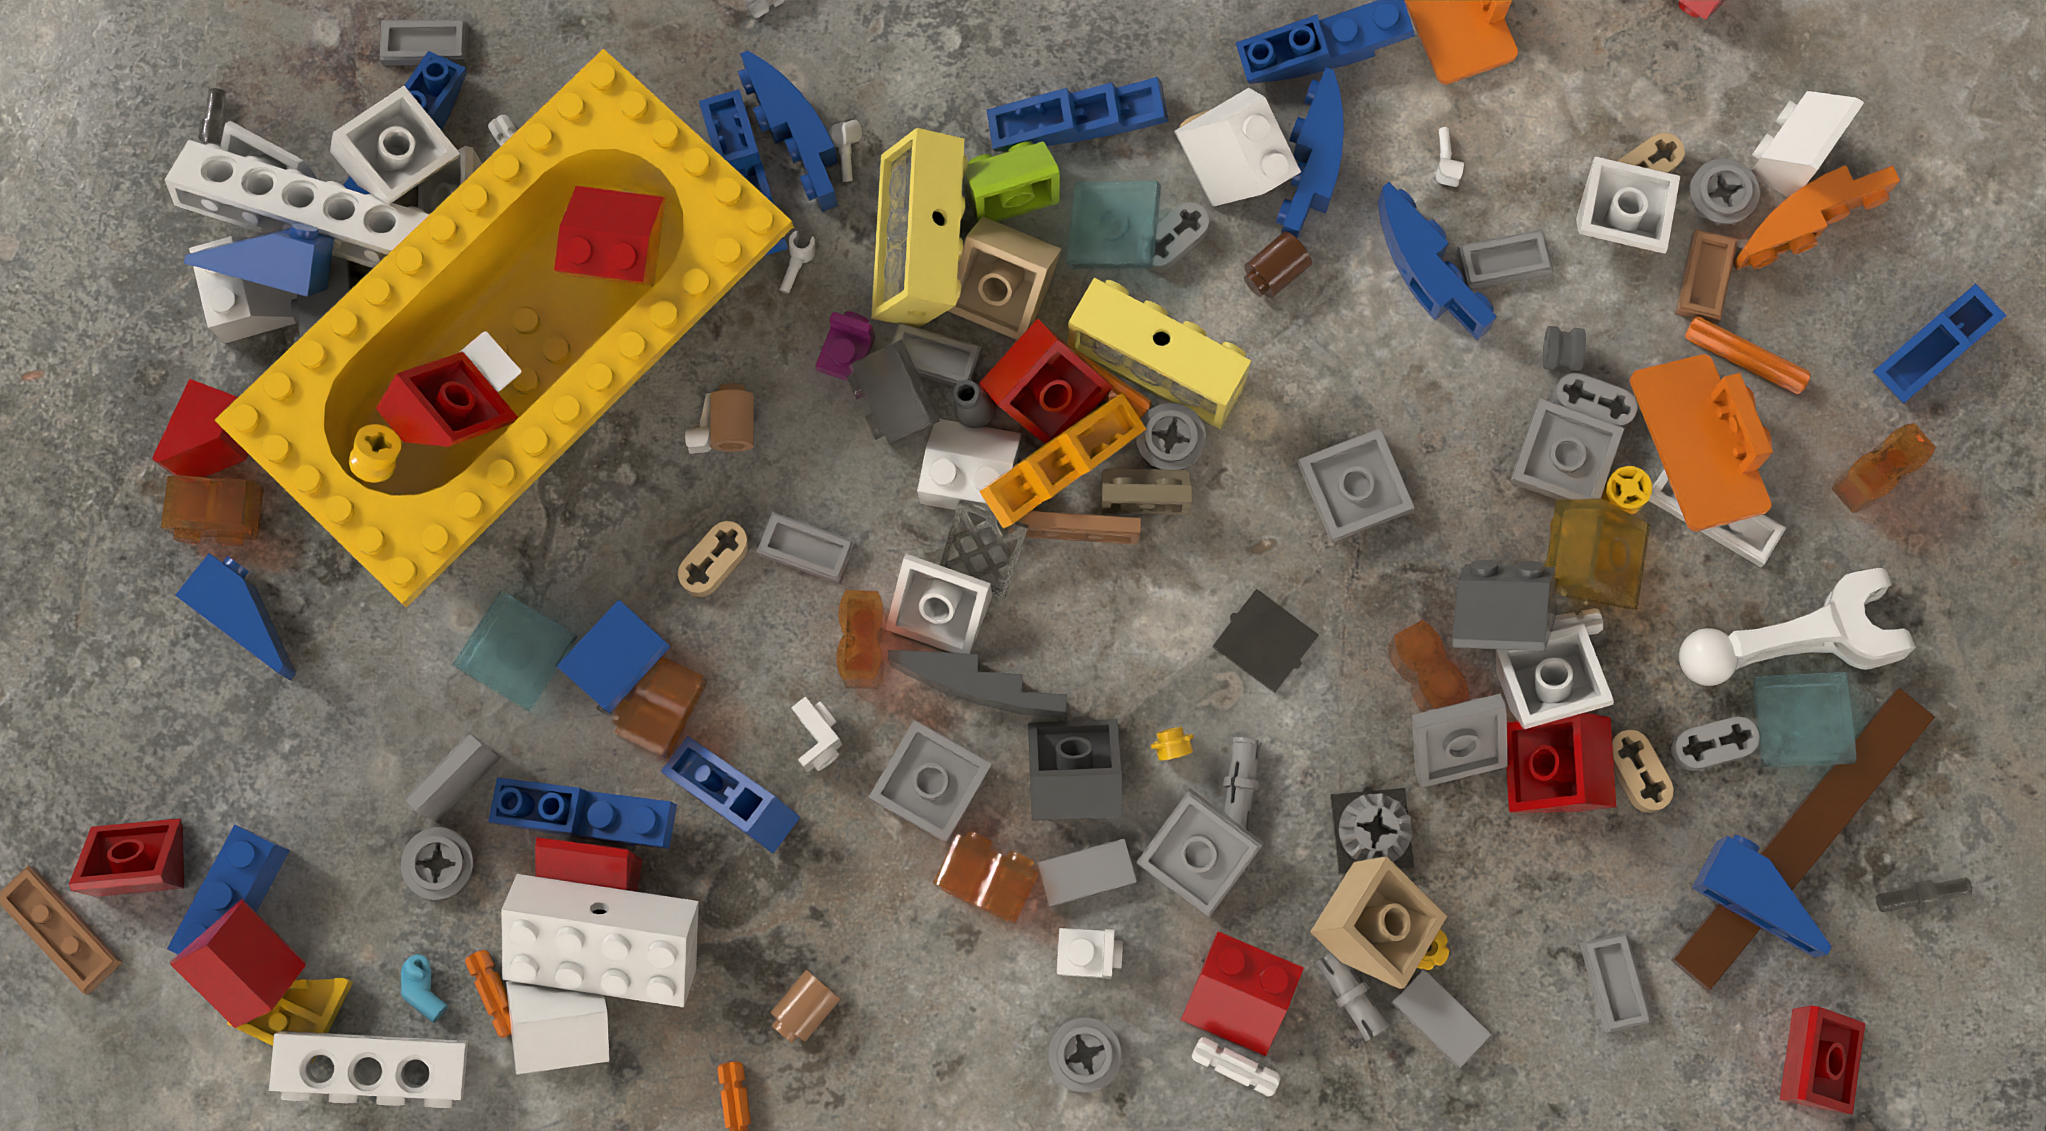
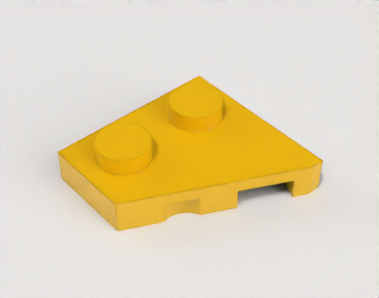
(303, 1008)

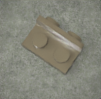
(1146, 491)

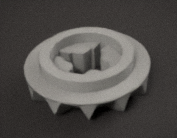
(1732, 176)
(1188, 428)
(1363, 810)
(424, 848)
(1093, 1034)

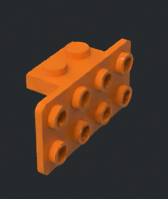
(1463, 36)
(1706, 439)

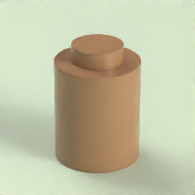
(731, 418)
(803, 1008)

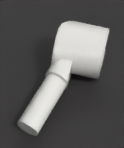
(842, 136)
(1448, 171)
(798, 257)
(699, 437)

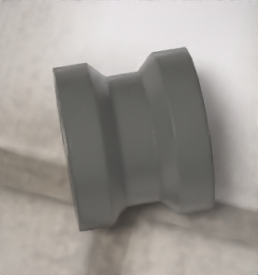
(1564, 348)

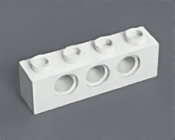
(295, 1051)

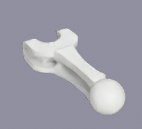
(1836, 628)

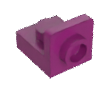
(846, 342)

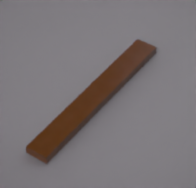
(1810, 830)

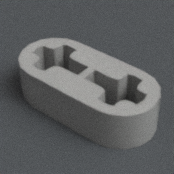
(1183, 243)
(1598, 392)
(1712, 733)

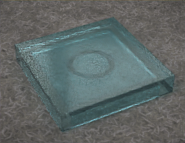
(1114, 225)
(515, 651)
(1804, 719)

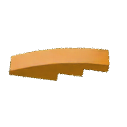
(1062, 460)

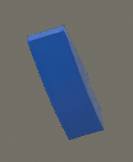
(1939, 343)

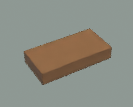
(1706, 276)

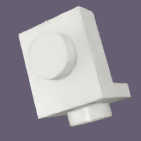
(818, 723)

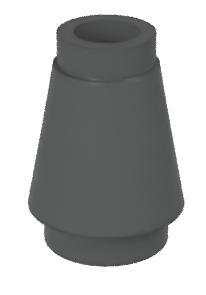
(973, 404)

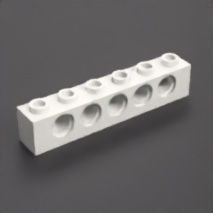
(273, 199)

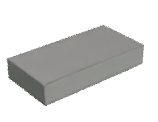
(410, 40)
(1505, 259)
(939, 356)
(806, 548)
(1086, 873)
(1615, 982)
(1441, 1018)

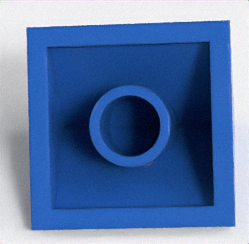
(613, 656)

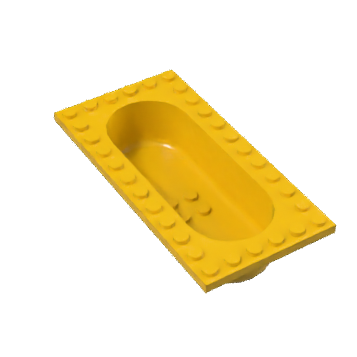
(490, 268)

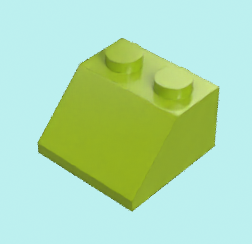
(1012, 182)

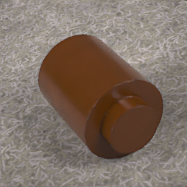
(1276, 265)

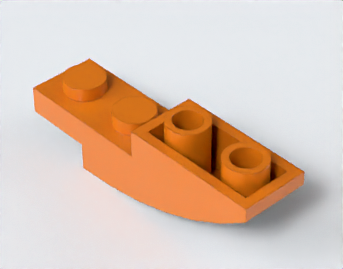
(1808, 211)

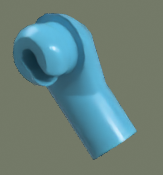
(417, 988)

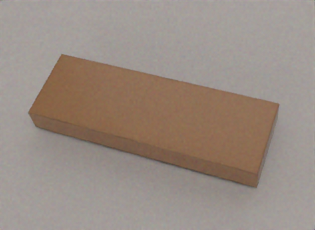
(1081, 527)
(58, 930)

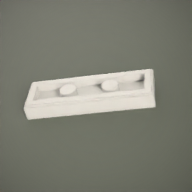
(1749, 538)

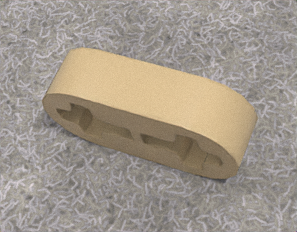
(1645, 152)
(706, 551)
(1649, 766)

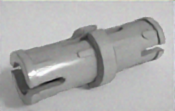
(1242, 780)
(1353, 996)

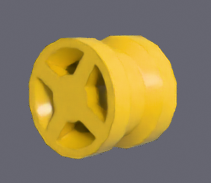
(381, 462)
(1632, 483)

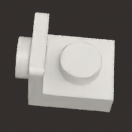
(1088, 953)

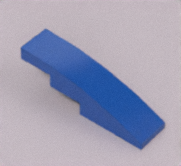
(1078, 116)
(735, 142)

